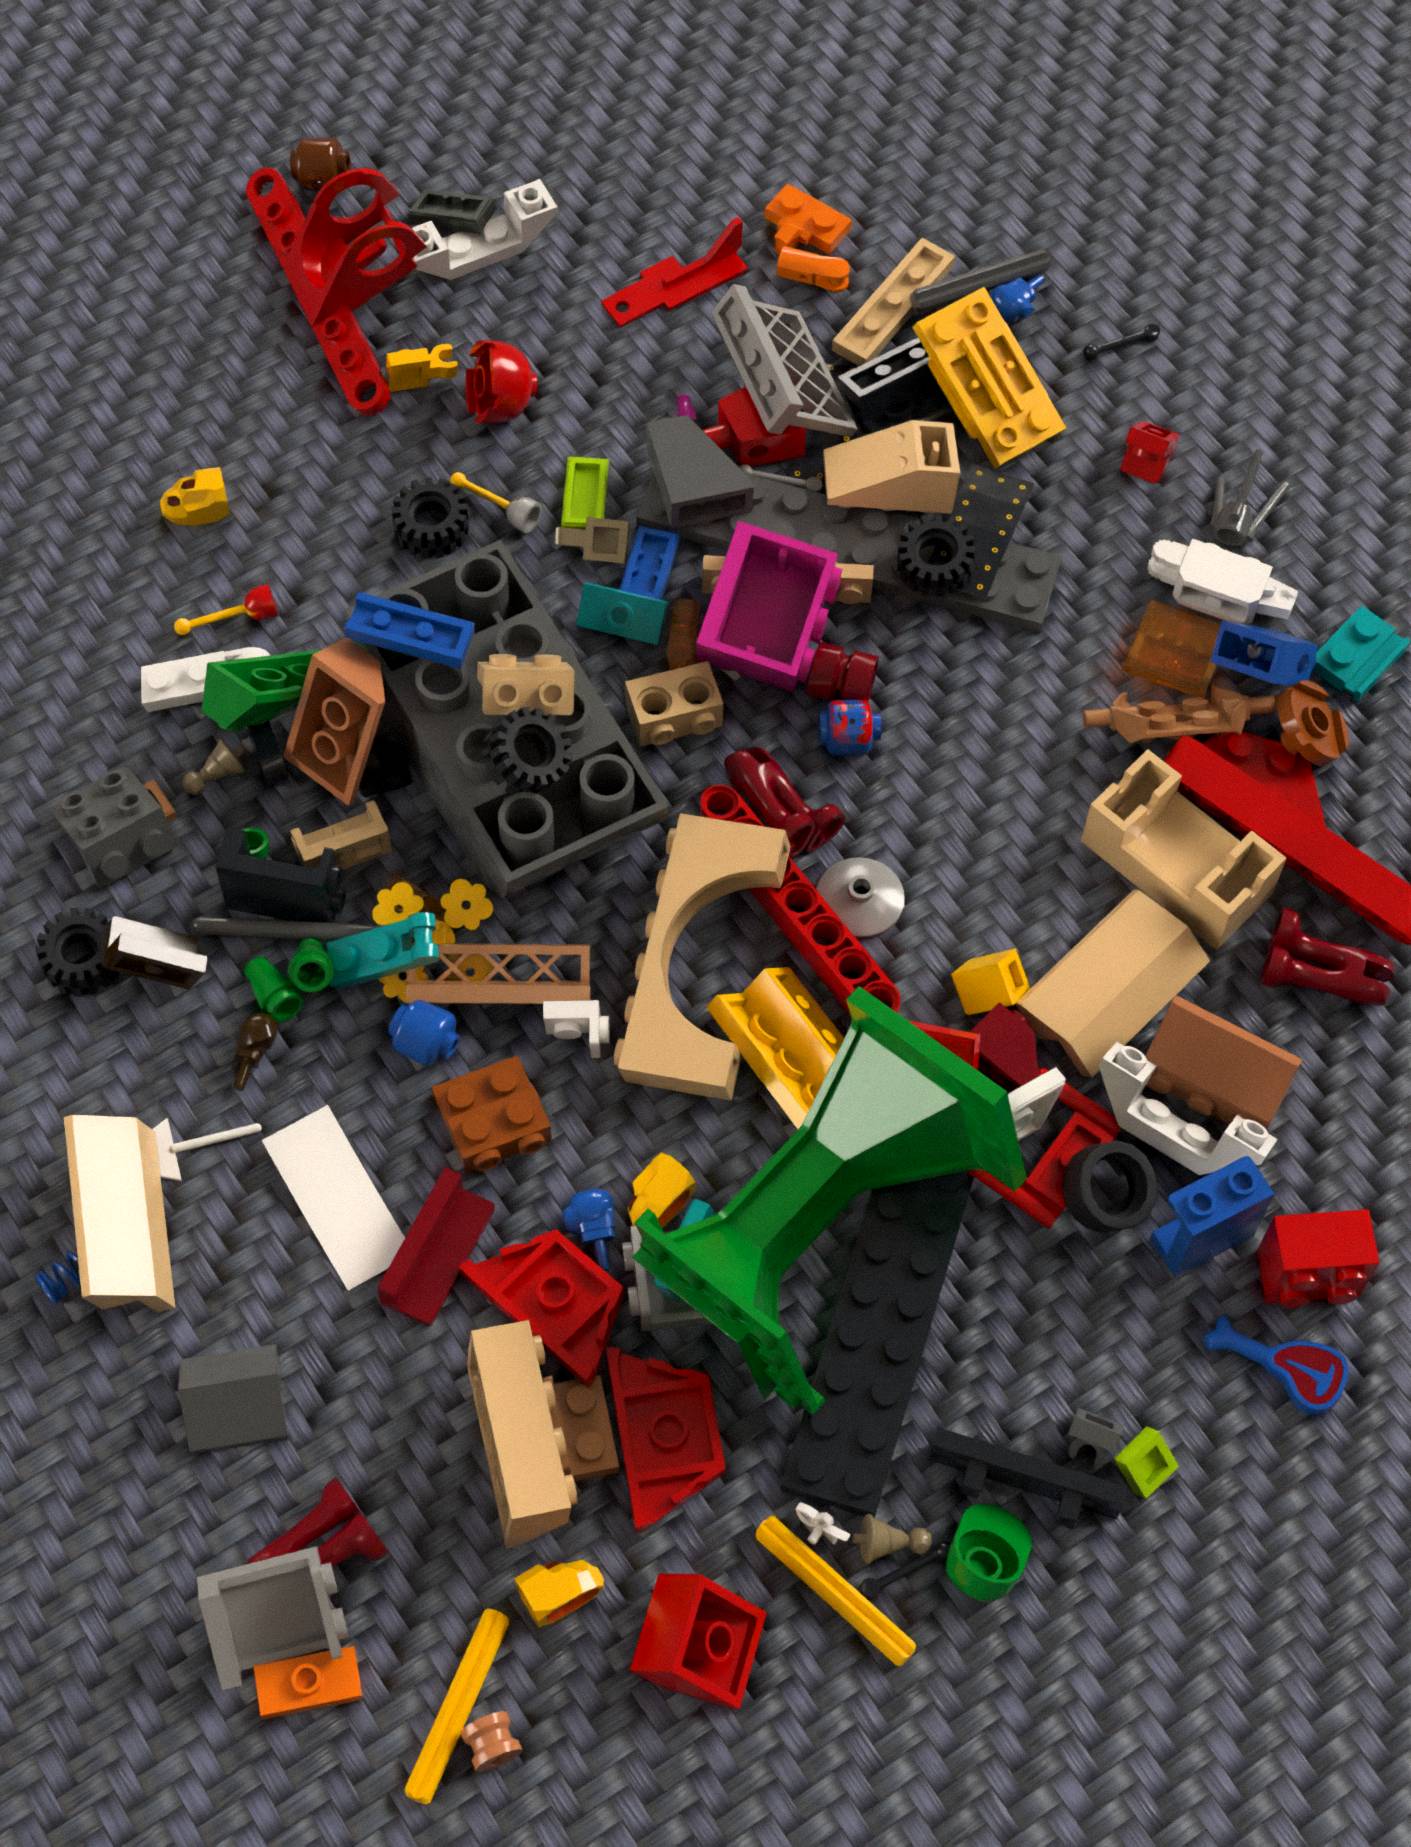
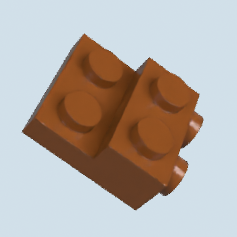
(492, 1115)

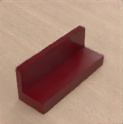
(434, 1248)

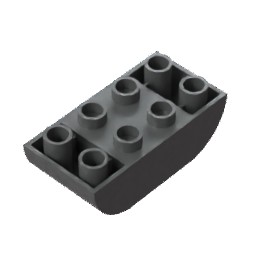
(443, 729)

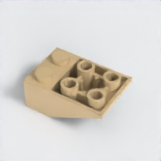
(896, 469)

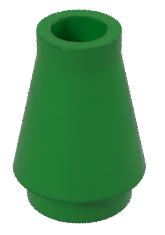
(310, 966)
(273, 990)

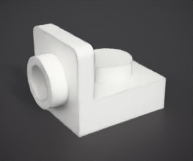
(574, 1018)

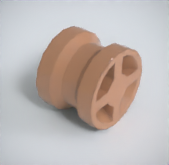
(491, 1741)

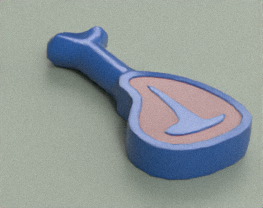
(1309, 1370)

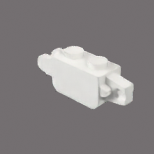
(1220, 581)

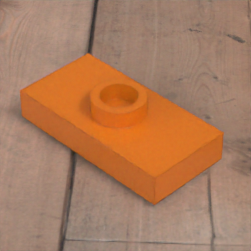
(307, 1683)

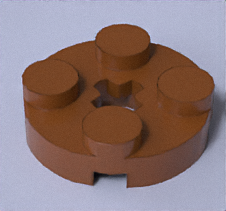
(1310, 724)

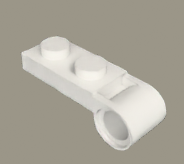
(183, 680)

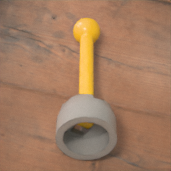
(521, 513)

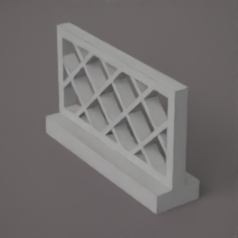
(770, 376)

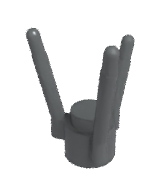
(1234, 523)

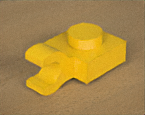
(415, 367)

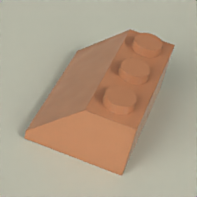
(337, 718)
(1218, 1066)

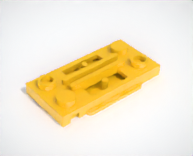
(988, 378)

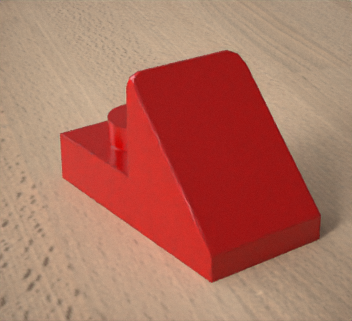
(1148, 451)

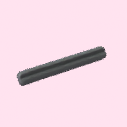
(988, 277)

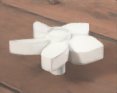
(819, 1524)

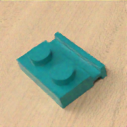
(1359, 653)

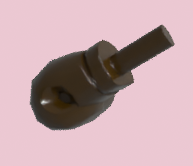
(254, 1037)

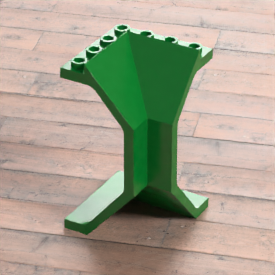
(883, 1117)

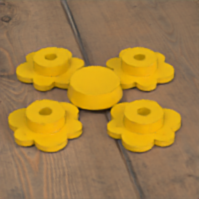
(455, 917)

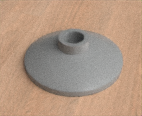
(866, 913)

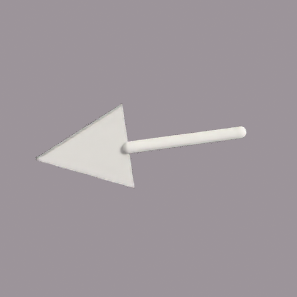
(167, 1150)

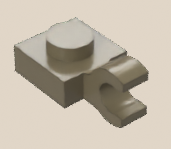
(602, 540)

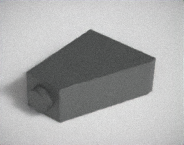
(695, 474)

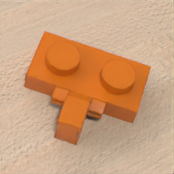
(805, 221)

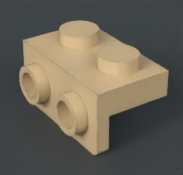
(538, 684)

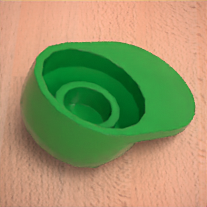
(988, 1552)

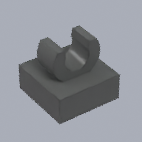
(1094, 1431)

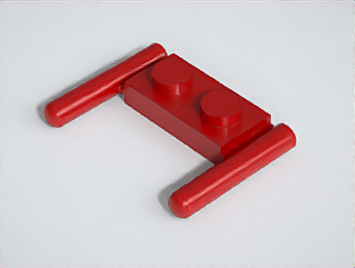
(1042, 1191)

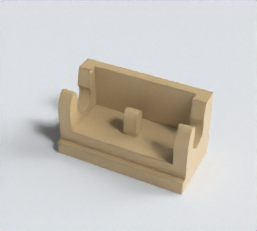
(352, 840)

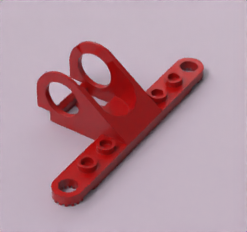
(331, 275)

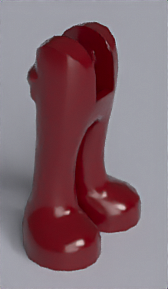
(779, 804)
(1358, 971)
(333, 1509)

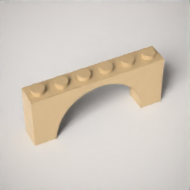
(704, 864)

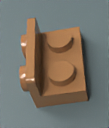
(585, 1427)

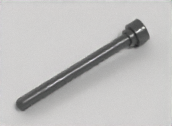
(276, 928)

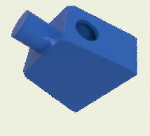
(1281, 658)

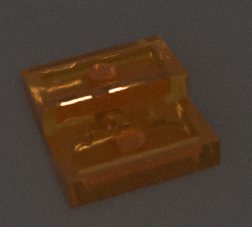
(1174, 649)

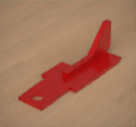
(672, 285)

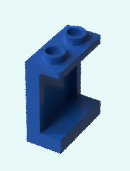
(1213, 1215)

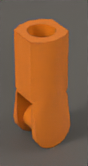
(811, 268)

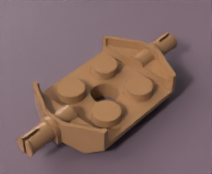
(1194, 716)

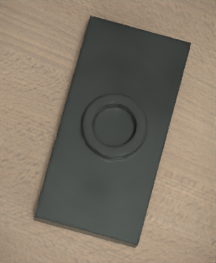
(452, 211)

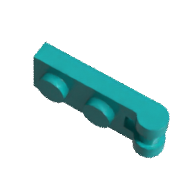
(383, 951)

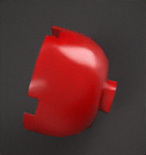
(499, 382)

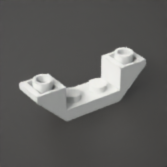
(525, 216)
(1126, 1075)

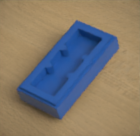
(650, 562)

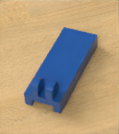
(409, 630)

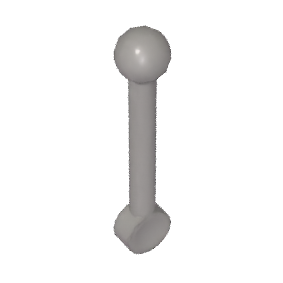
(813, 483)

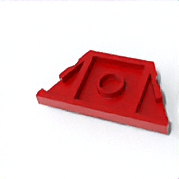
(1273, 767)
(560, 1294)
(664, 1434)

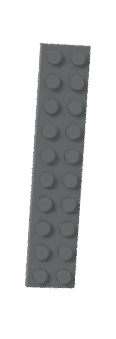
(871, 538)

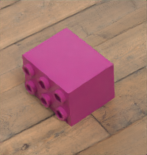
(768, 607)

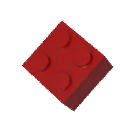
(1317, 1257)

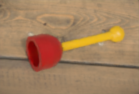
(257, 604)

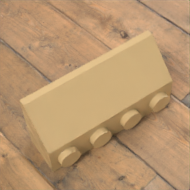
(519, 1431)

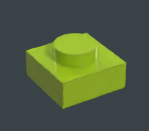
(1146, 1462)

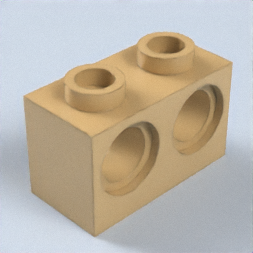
(670, 695)

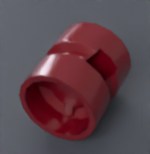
(840, 674)

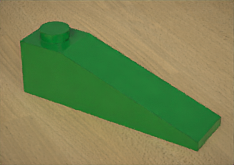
(254, 688)

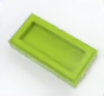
(584, 491)

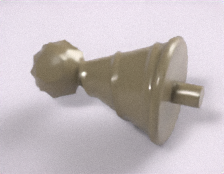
(219, 764)
(880, 1539)

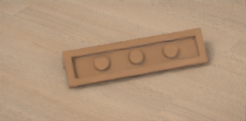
(502, 991)

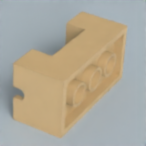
(1180, 851)

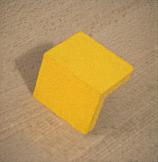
(990, 980)

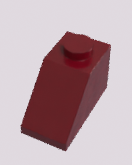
(1007, 1048)

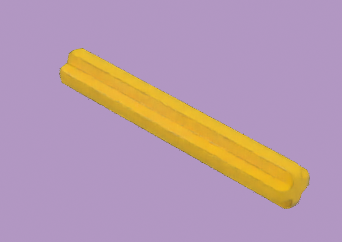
(835, 1590)
(456, 1706)

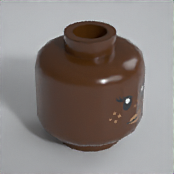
(318, 161)

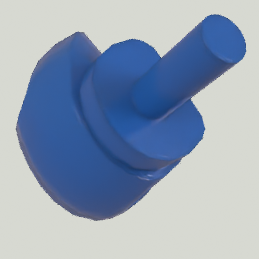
(1016, 298)
(592, 1219)

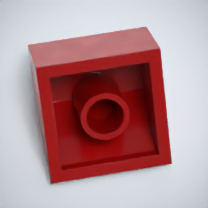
(698, 1639)

